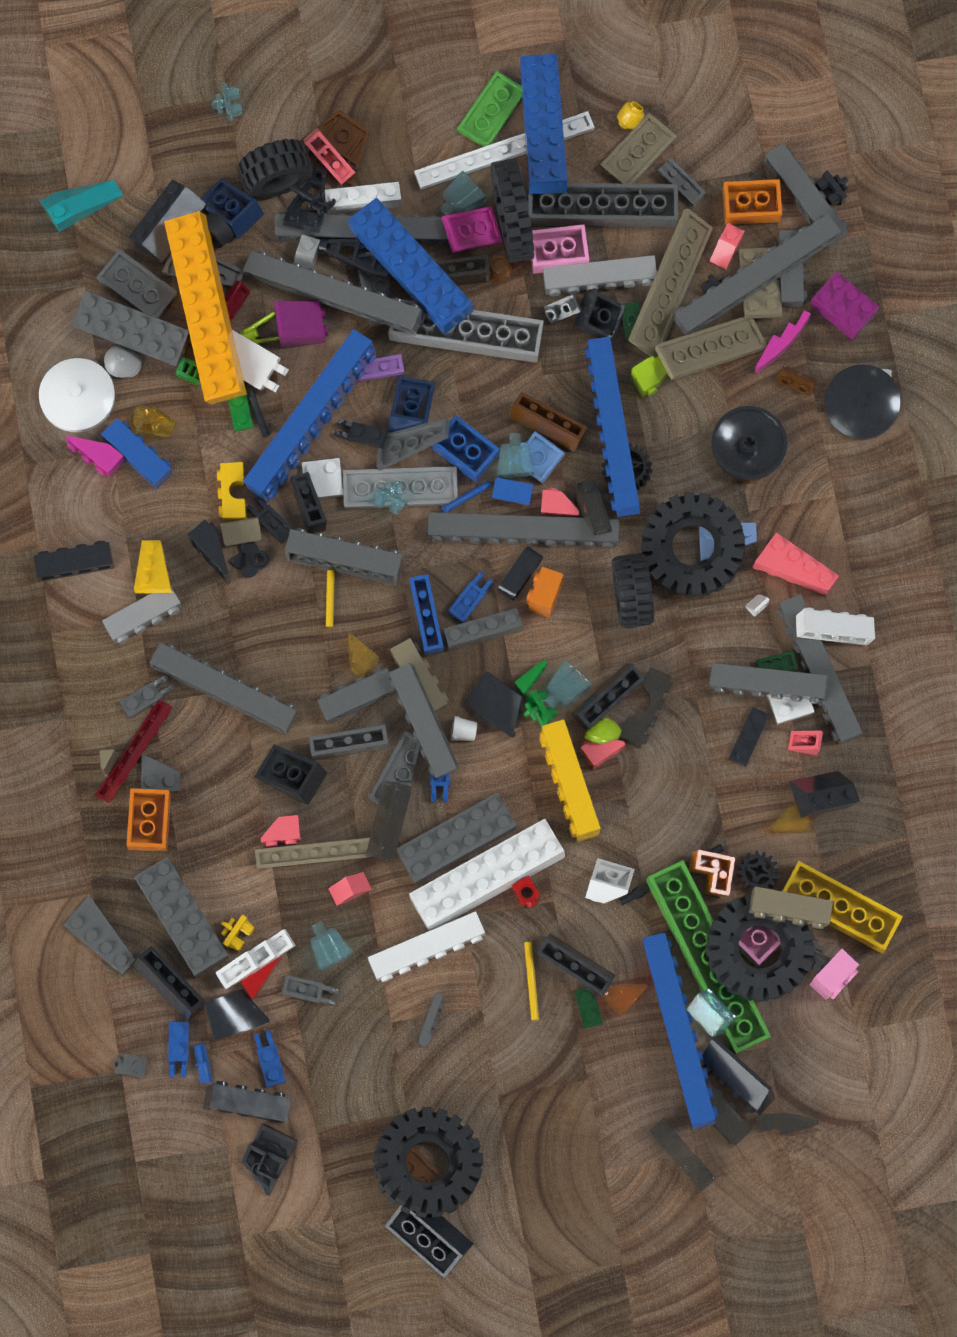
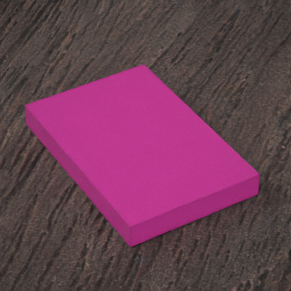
(472, 229)

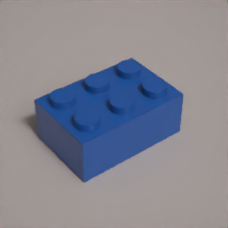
(467, 449)

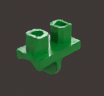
(537, 709)

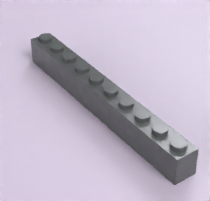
(423, 229)
(757, 275)
(334, 292)
(518, 530)

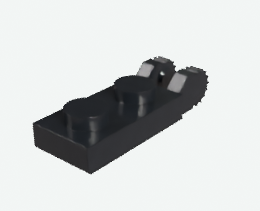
(362, 434)
(271, 521)

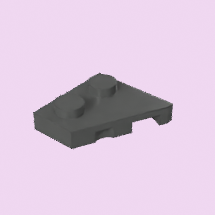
(159, 776)

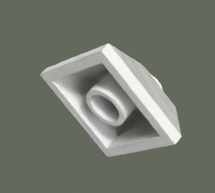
(609, 881)

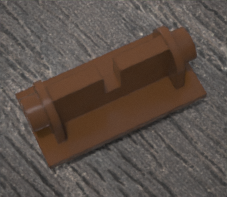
(789, 378)

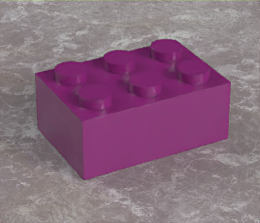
(844, 306)

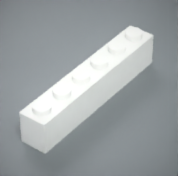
(426, 946)

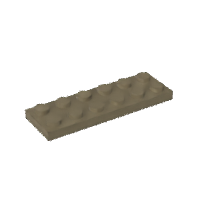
(710, 347)

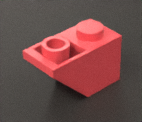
(283, 830)

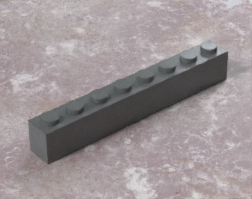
(816, 661)
(223, 688)

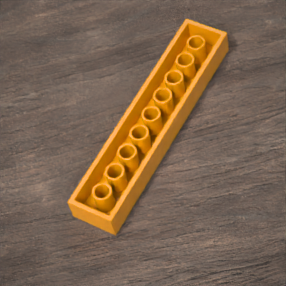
(205, 308)

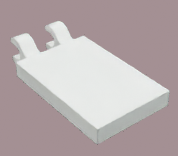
(257, 363)

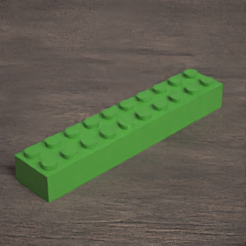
(689, 925)

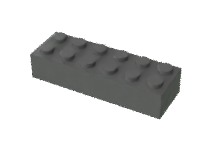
(132, 328)
(344, 556)
(456, 839)
(181, 917)

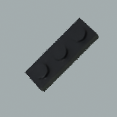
(749, 737)

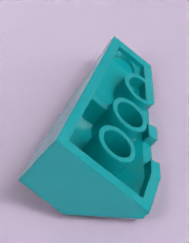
(74, 204)

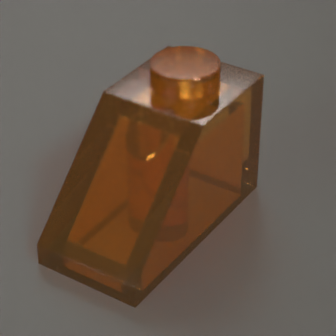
(623, 997)

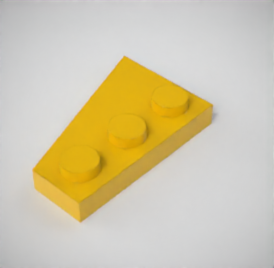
(152, 569)

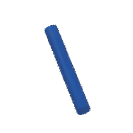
(467, 496)

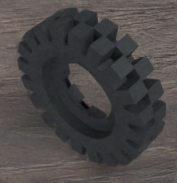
(512, 210)
(700, 511)
(744, 979)
(443, 1131)

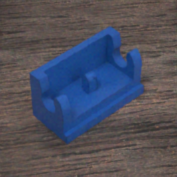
(512, 491)

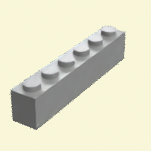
(599, 275)

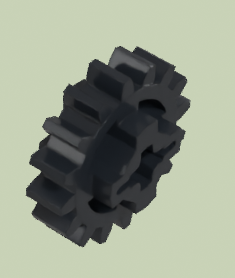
(748, 868)

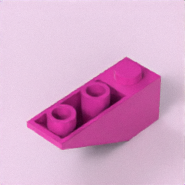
(100, 454)

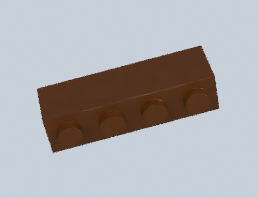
(547, 422)

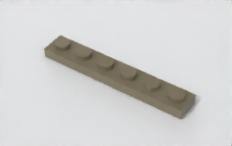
(311, 852)

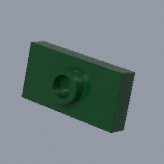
(629, 318)
(783, 662)

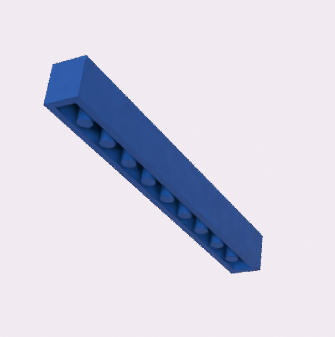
(613, 427)
(679, 1032)

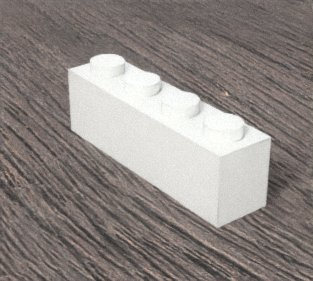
(355, 198)
(835, 626)

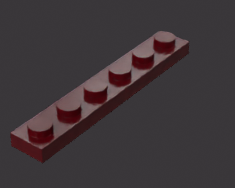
(133, 751)

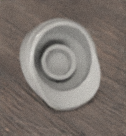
(122, 361)

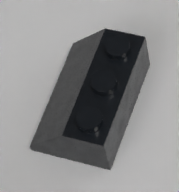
(823, 793)

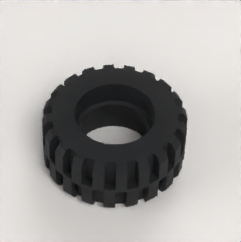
(275, 168)
(633, 590)

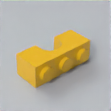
(231, 476)

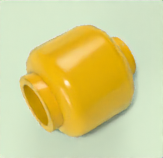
(630, 115)

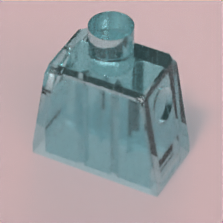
(462, 195)
(515, 458)
(566, 686)
(328, 946)

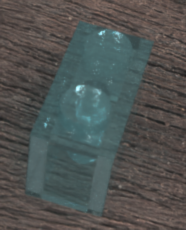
(710, 1013)

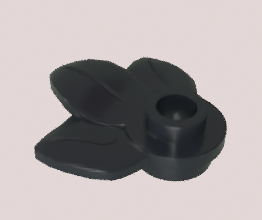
(247, 559)

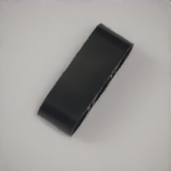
(520, 573)

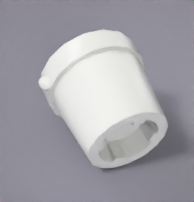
(463, 729)

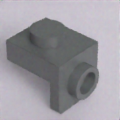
(130, 1065)

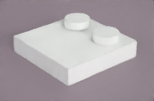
(325, 477)
(788, 710)

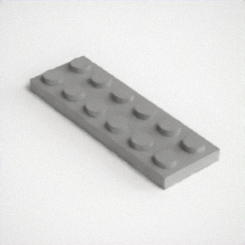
(421, 486)

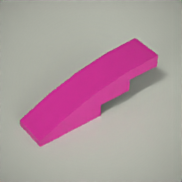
(778, 346)

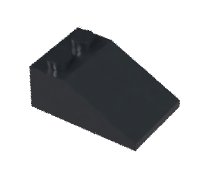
(207, 543)
(291, 774)

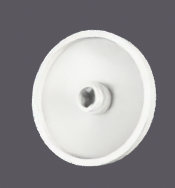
(77, 395)

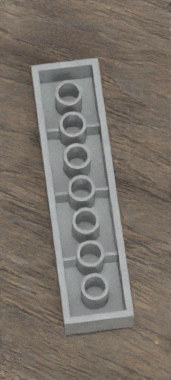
(480, 334)

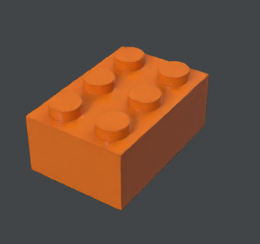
(752, 202)
(148, 820)

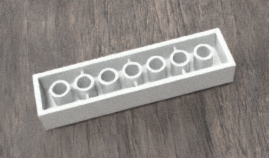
(487, 875)

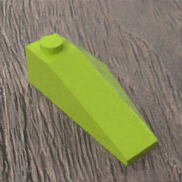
(648, 376)

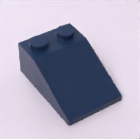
(233, 206)
(411, 403)

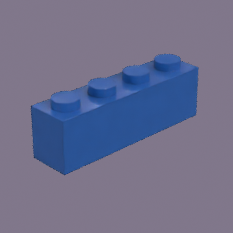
(137, 454)
(426, 615)

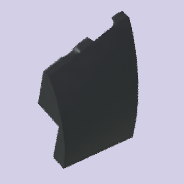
(496, 703)
(233, 1014)
(268, 1156)

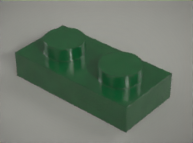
(588, 1007)

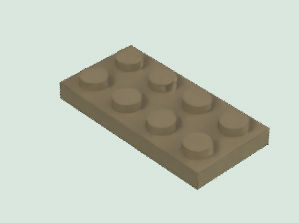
(638, 151)
(767, 301)

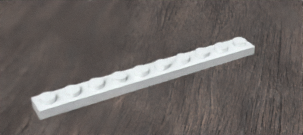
(495, 152)

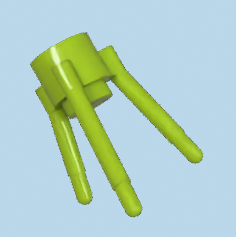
(251, 332)

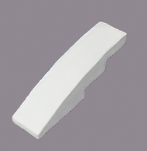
(255, 959)

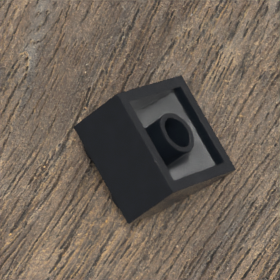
(599, 315)

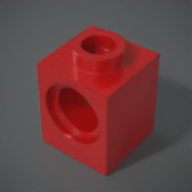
(526, 883)

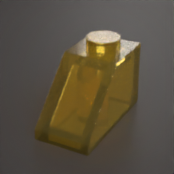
(152, 421)
(361, 657)
(790, 822)

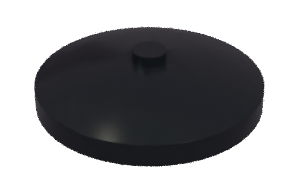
(862, 402)
(749, 443)

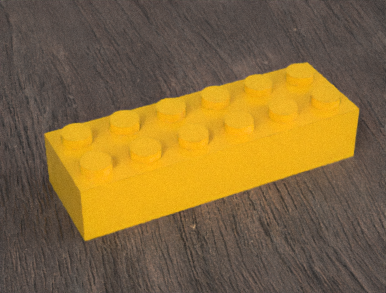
(570, 781)
(850, 911)

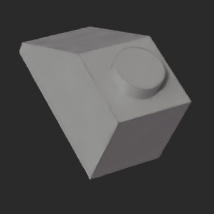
(307, 252)

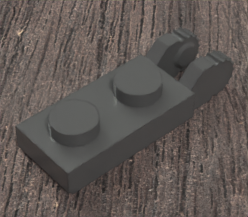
(145, 697)
(307, 990)
(430, 1020)

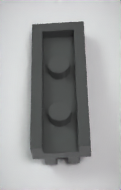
(686, 185)

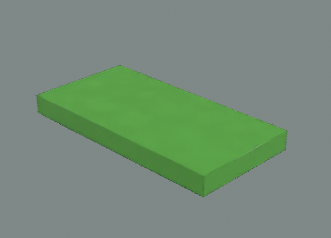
(491, 110)

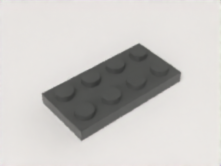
(137, 285)

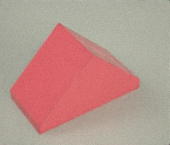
(805, 742)
(349, 888)

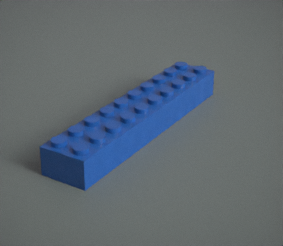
(310, 416)

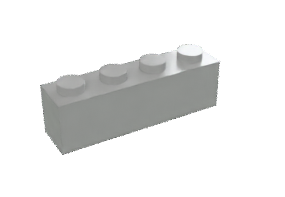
(140, 615)

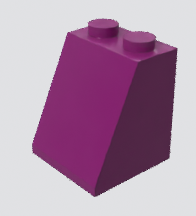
(300, 323)

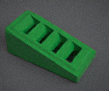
(186, 376)
(526, 681)

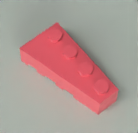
(795, 566)

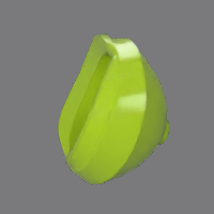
(603, 731)

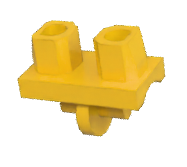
(242, 925)

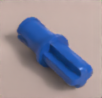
(203, 1063)

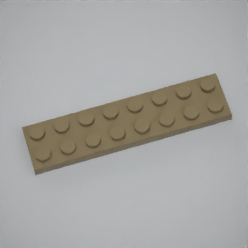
(670, 283)

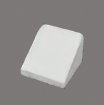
(757, 604)

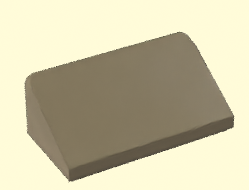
(241, 531)
(107, 760)

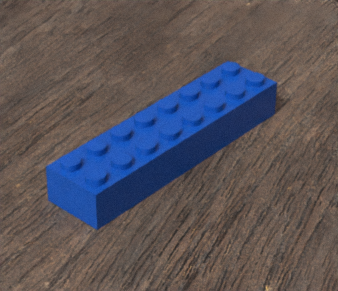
(543, 124)
(410, 265)

